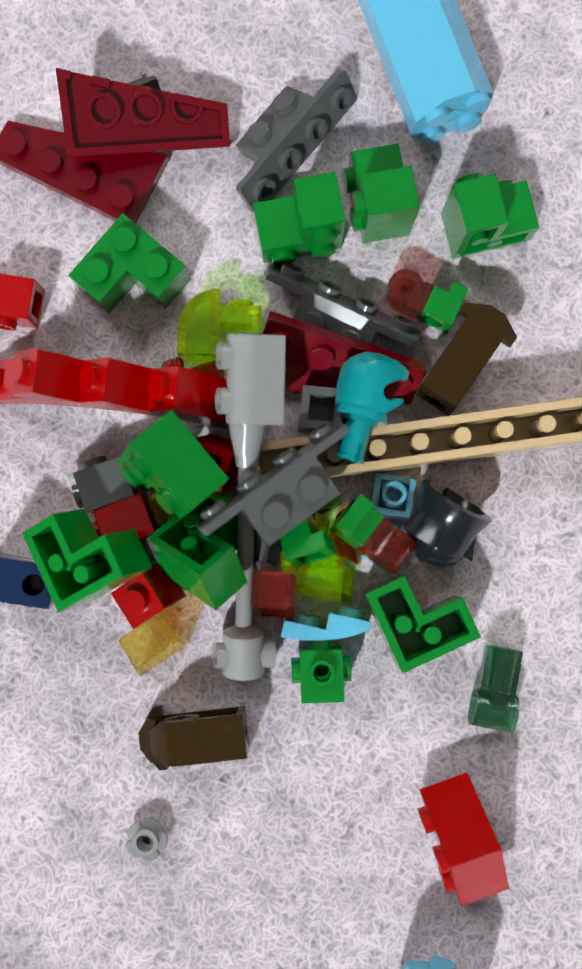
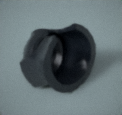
(444, 526)

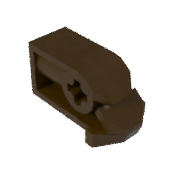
(466, 356)
(194, 737)

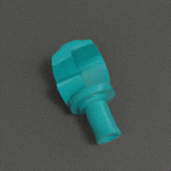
(363, 400)

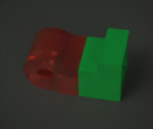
(424, 301)
(373, 535)
(307, 544)

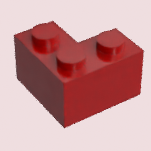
(467, 848)

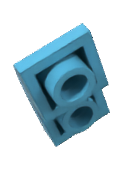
(393, 499)
(338, 625)

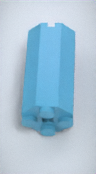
(430, 65)

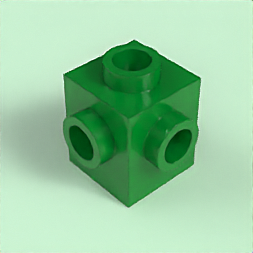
(326, 686)

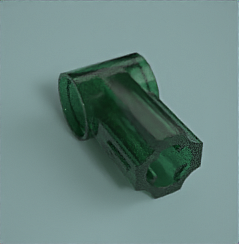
(495, 699)

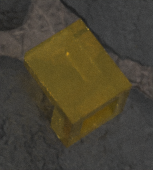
(152, 642)

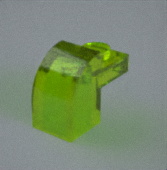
(205, 319)
(327, 579)

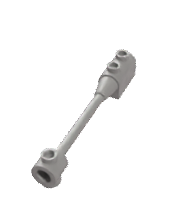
(250, 402)

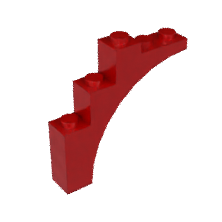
(110, 384)

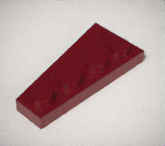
(128, 118)
(100, 182)
(317, 355)

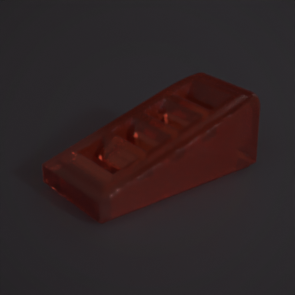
(273, 594)

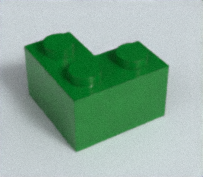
(382, 193)
(487, 214)
(302, 223)
(125, 259)
(172, 464)
(198, 562)
(79, 563)
(418, 634)

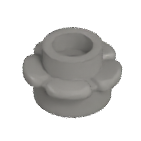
(156, 833)

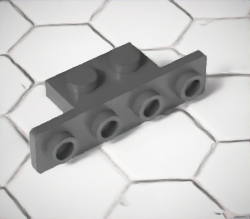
(289, 134)
(329, 309)
(285, 493)

